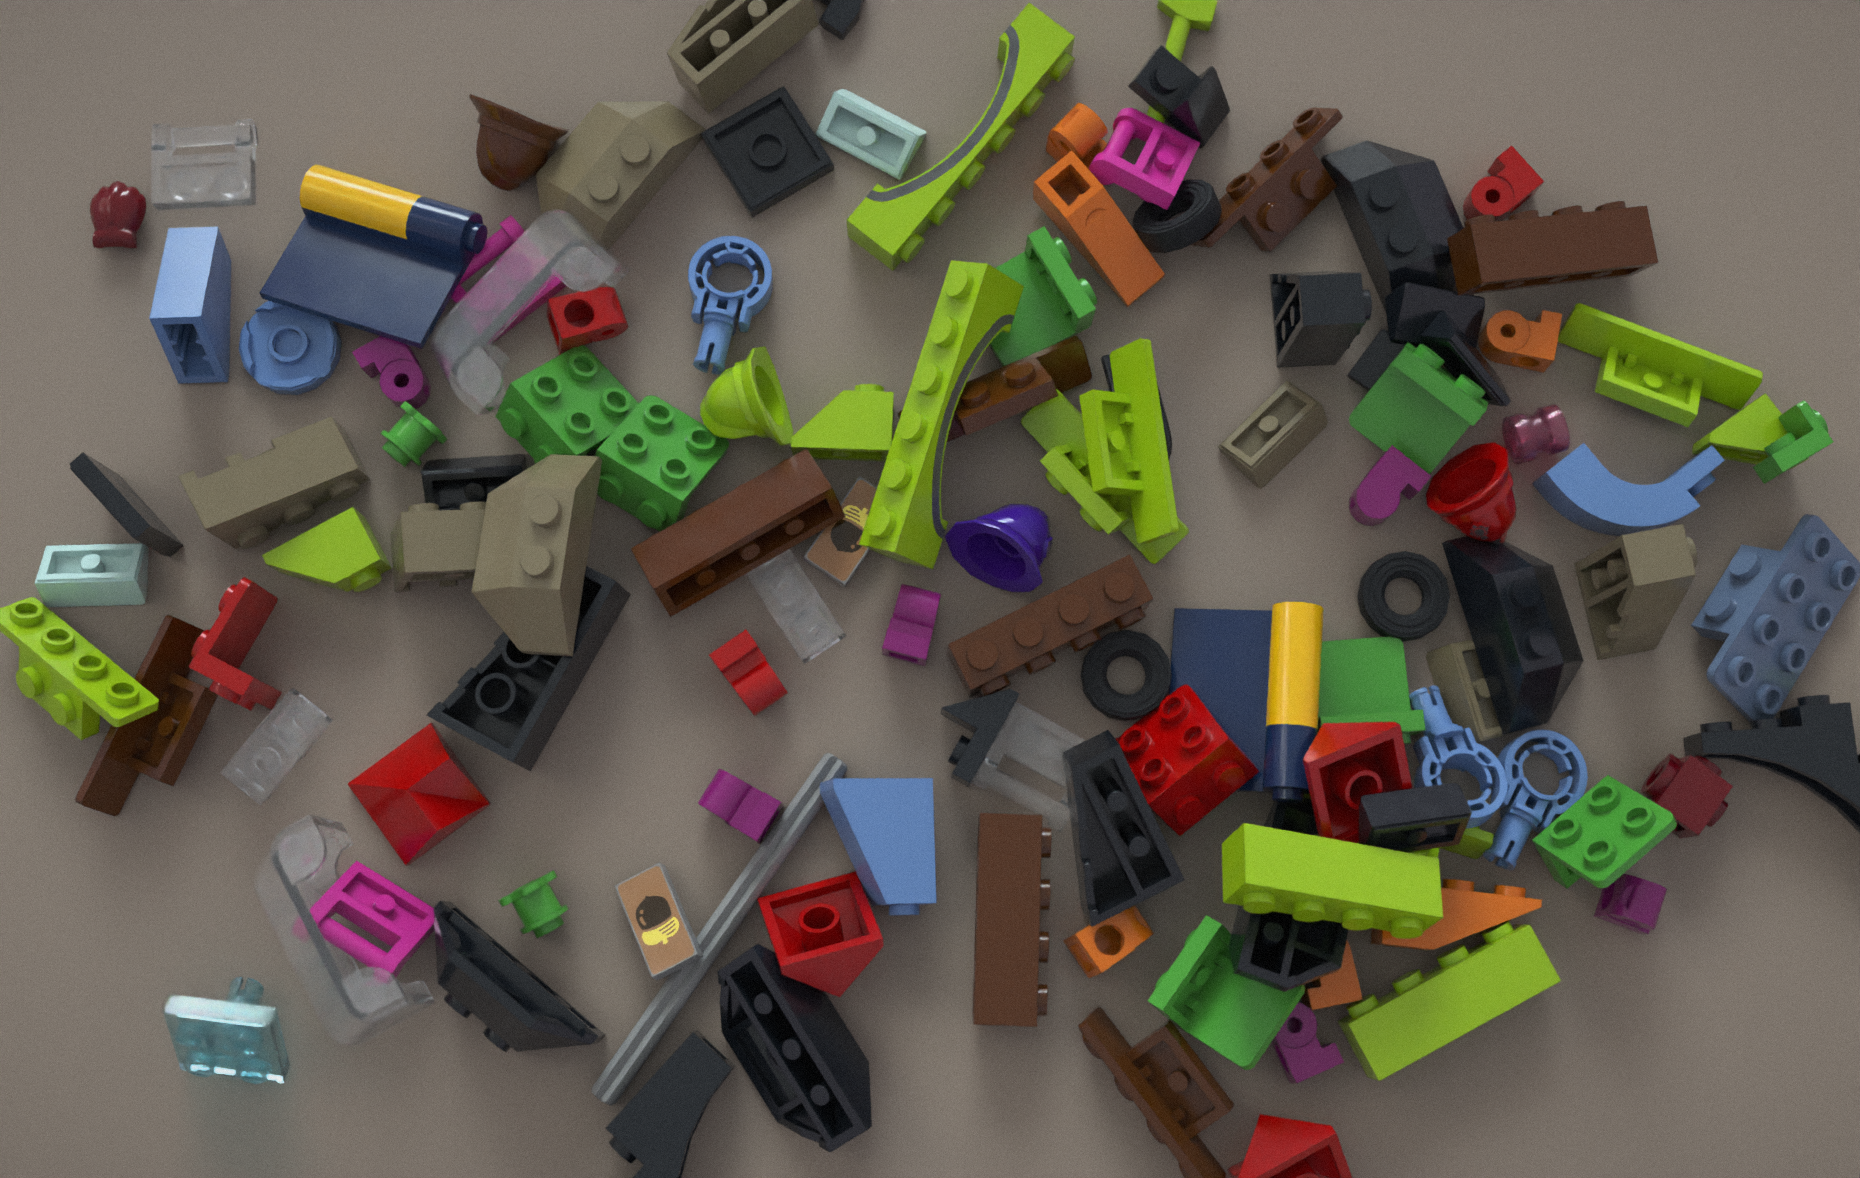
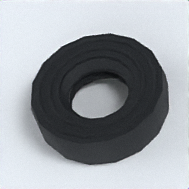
(1167, 235)
(1420, 571)
(1145, 651)

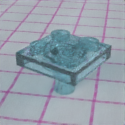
(228, 1035)

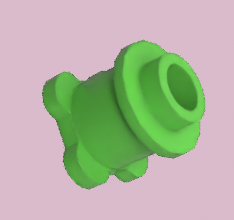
(411, 437)
(537, 905)

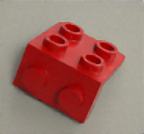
(224, 647)
(1184, 760)

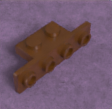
(1280, 186)
(1019, 386)
(160, 740)
(1167, 1087)

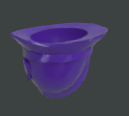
(1003, 546)

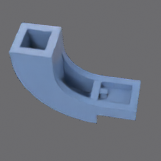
(1607, 505)

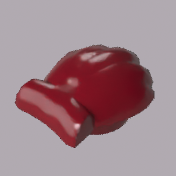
(117, 215)

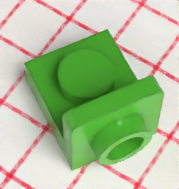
(1805, 437)

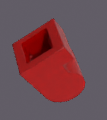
(1505, 190)
(585, 317)
(748, 672)

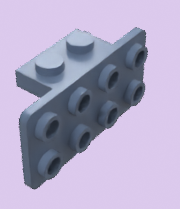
(1774, 615)

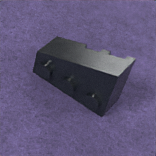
(1317, 316)
(1113, 831)

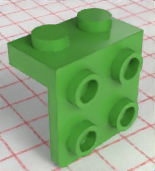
(1051, 303)
(565, 406)
(1418, 407)
(657, 462)
(1367, 684)
(1602, 834)
(1216, 1004)

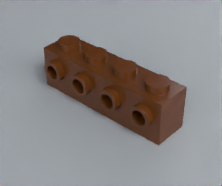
(1552, 248)
(738, 532)
(1050, 625)
(1008, 920)

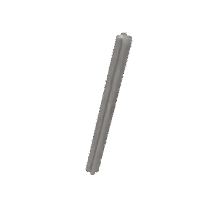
(717, 932)

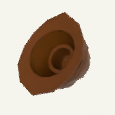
(511, 144)

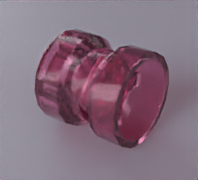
(1535, 434)

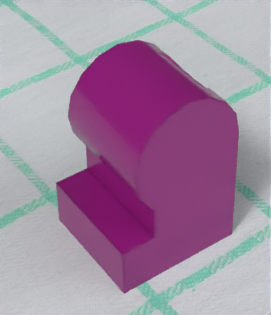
(398, 368)
(1380, 489)
(912, 625)
(741, 805)
(1631, 903)
(1300, 1049)

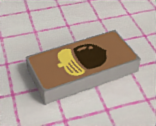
(837, 547)
(658, 921)

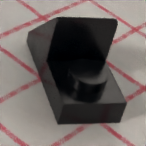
(1187, 101)
(984, 718)

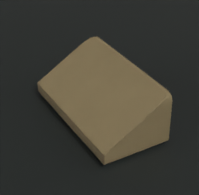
(1274, 434)
(1464, 689)

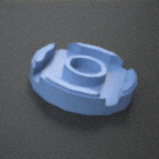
(289, 349)

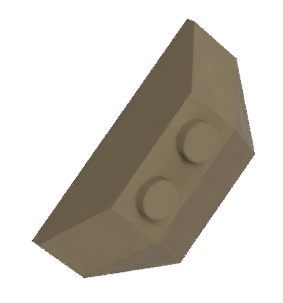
(616, 163)
(538, 552)

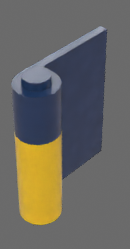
(374, 256)
(1259, 684)

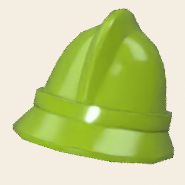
(748, 401)

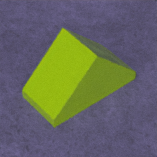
(1746, 433)

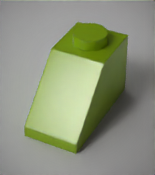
(850, 427)
(333, 554)

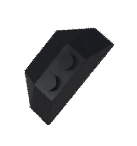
(1396, 214)
(1516, 628)
(1273, 944)
(502, 990)
(795, 1050)

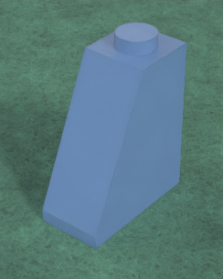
(194, 304)
(887, 837)

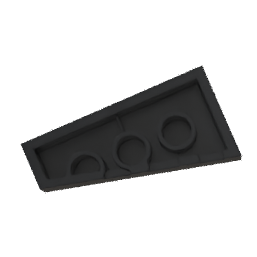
(520, 697)

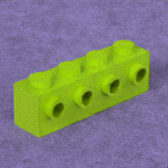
(1331, 881)
(1447, 1000)

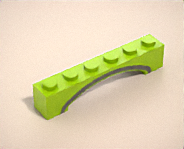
(895, 218)
(906, 508)

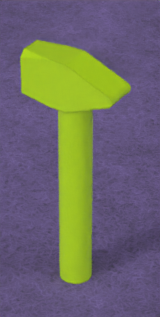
(1185, 15)

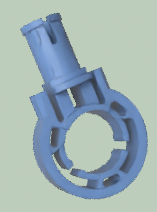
(723, 307)
(1452, 747)
(1541, 809)

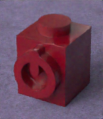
(1690, 791)

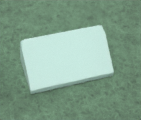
(870, 133)
(93, 575)

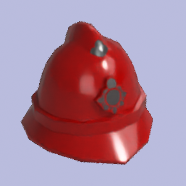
(1475, 493)

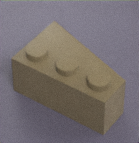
(735, 41)
(277, 485)
(436, 544)
(1635, 588)

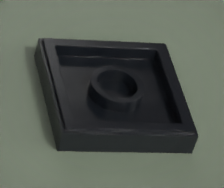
(767, 151)
(125, 505)

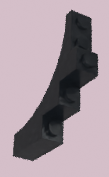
(1806, 744)
(668, 1109)

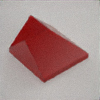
(1351, 763)
(419, 794)
(822, 932)
(1292, 1150)

